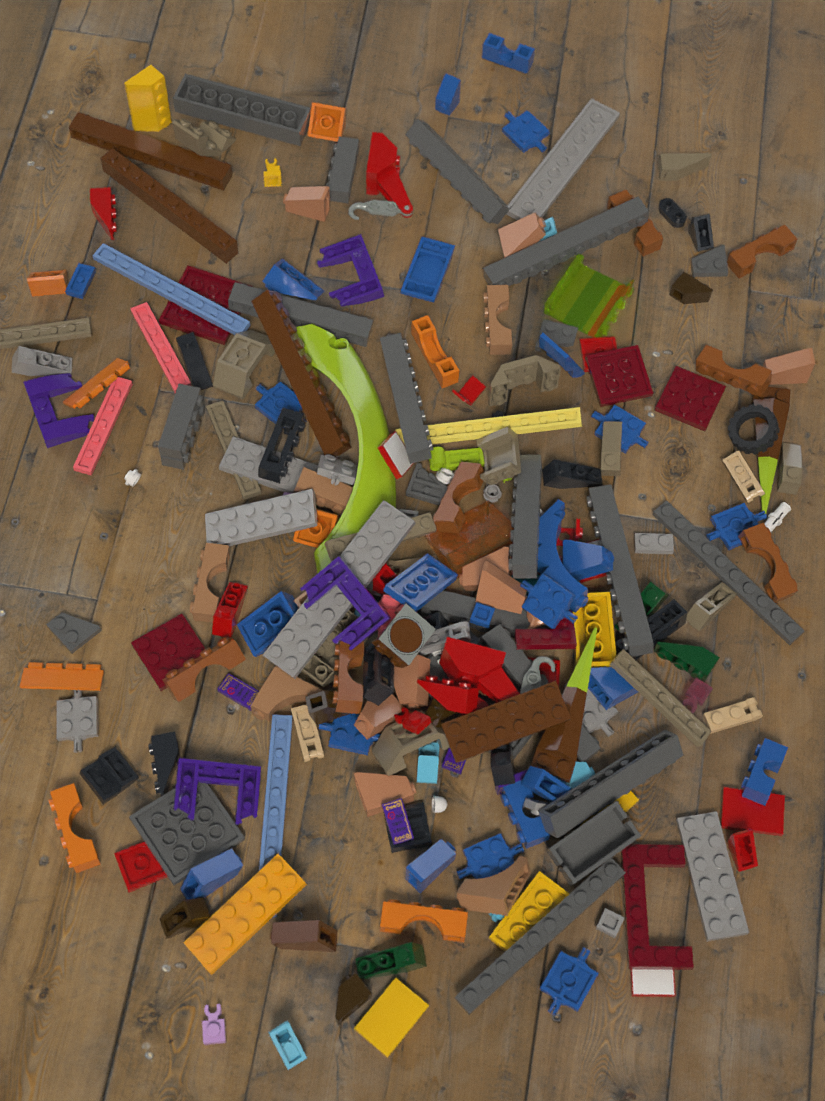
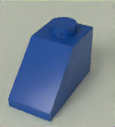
(448, 95)
(544, 784)

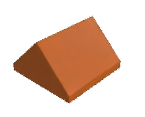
(327, 122)
(47, 282)
(316, 535)

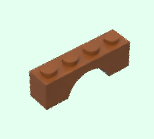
(648, 238)
(778, 241)
(752, 379)
(466, 480)
(759, 542)
(182, 681)
(348, 693)

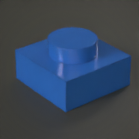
(482, 615)

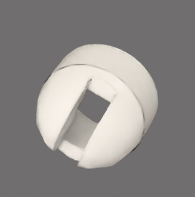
(439, 804)

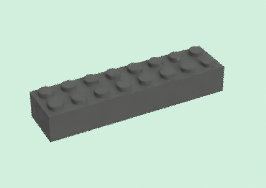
(242, 109)

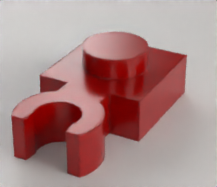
(414, 721)

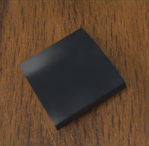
(109, 775)
(419, 826)

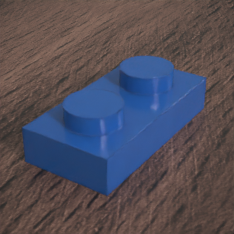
(80, 281)

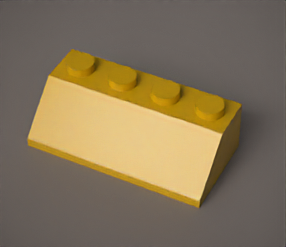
(148, 100)
(596, 614)

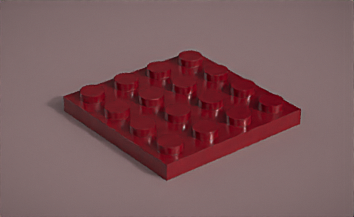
(209, 286)

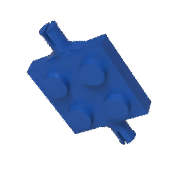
(525, 131)
(276, 399)
(630, 427)
(731, 523)
(548, 601)
(346, 735)
(488, 858)
(569, 981)

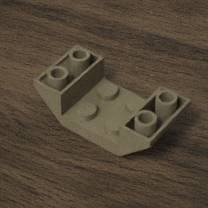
(205, 140)
(239, 362)
(523, 372)
(321, 665)
(397, 741)

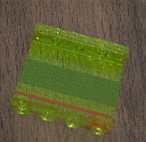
(587, 299)

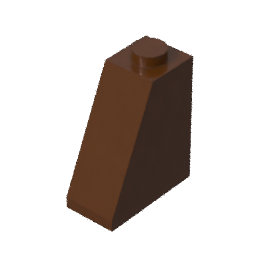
(304, 935)

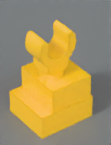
(272, 176)

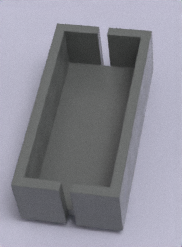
(181, 426)
(593, 843)

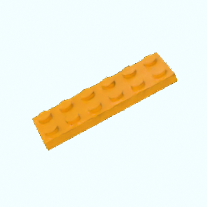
(244, 914)

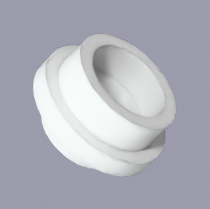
(445, 476)
(132, 477)

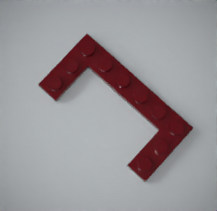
(559, 638)
(639, 952)

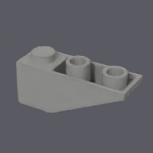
(39, 363)

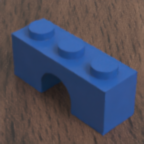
(496, 51)
(759, 785)
(529, 829)

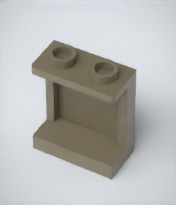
(500, 455)

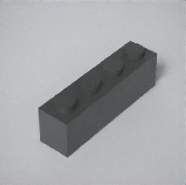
(343, 169)

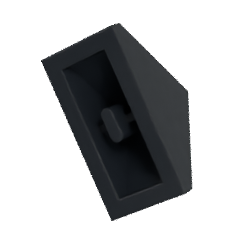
(701, 232)

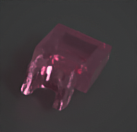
(697, 694)

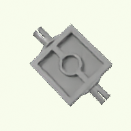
(337, 469)
(596, 716)
(77, 719)

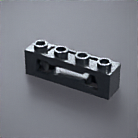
(293, 424)
(662, 627)
(376, 668)

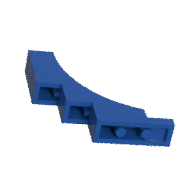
(548, 557)

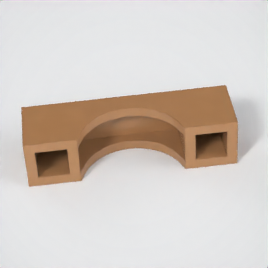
(499, 337)
(214, 561)

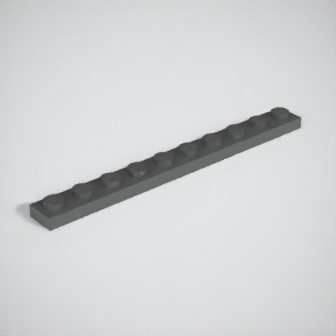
(728, 573)
(539, 936)

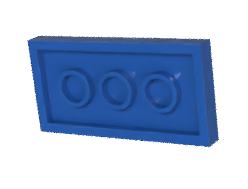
(420, 582)

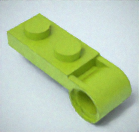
(452, 459)

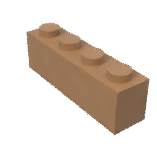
(325, 493)

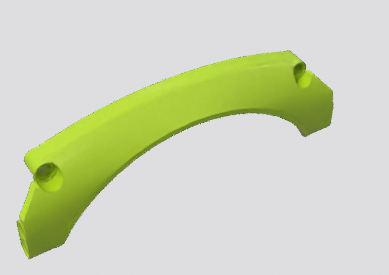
(374, 478)

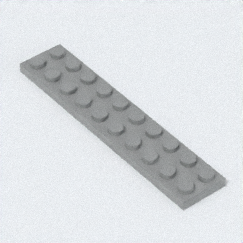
(563, 161)
(365, 556)

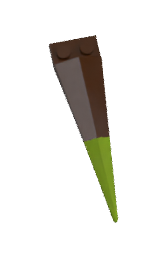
(779, 403)
(560, 743)

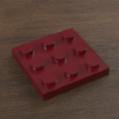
(619, 375)
(690, 398)
(167, 648)

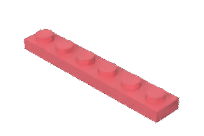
(160, 346)
(102, 426)

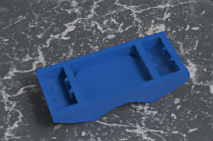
(428, 269)
(560, 356)

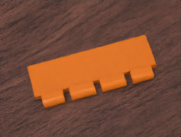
(95, 385)
(62, 679)

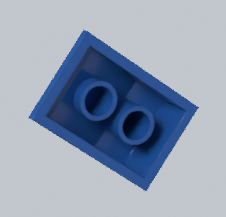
(289, 281)
(267, 622)

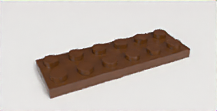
(505, 722)

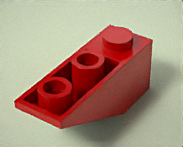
(102, 208)
(229, 610)
(453, 696)

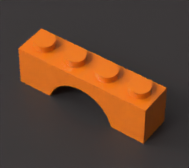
(427, 340)
(81, 851)
(449, 922)

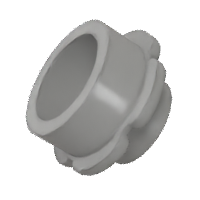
(492, 489)

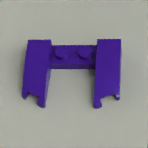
(356, 251)
(55, 431)
(341, 575)
(198, 771)

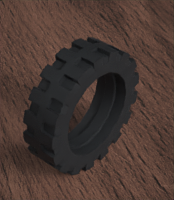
(762, 443)

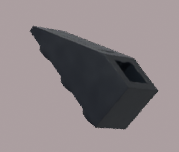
(570, 475)
(166, 757)
(503, 765)

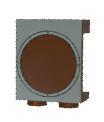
(403, 636)

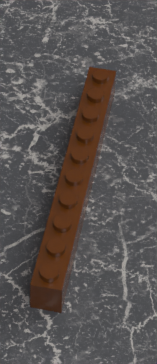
(151, 151)
(169, 206)
(301, 373)

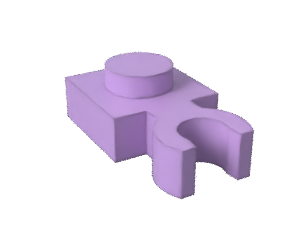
(213, 1028)

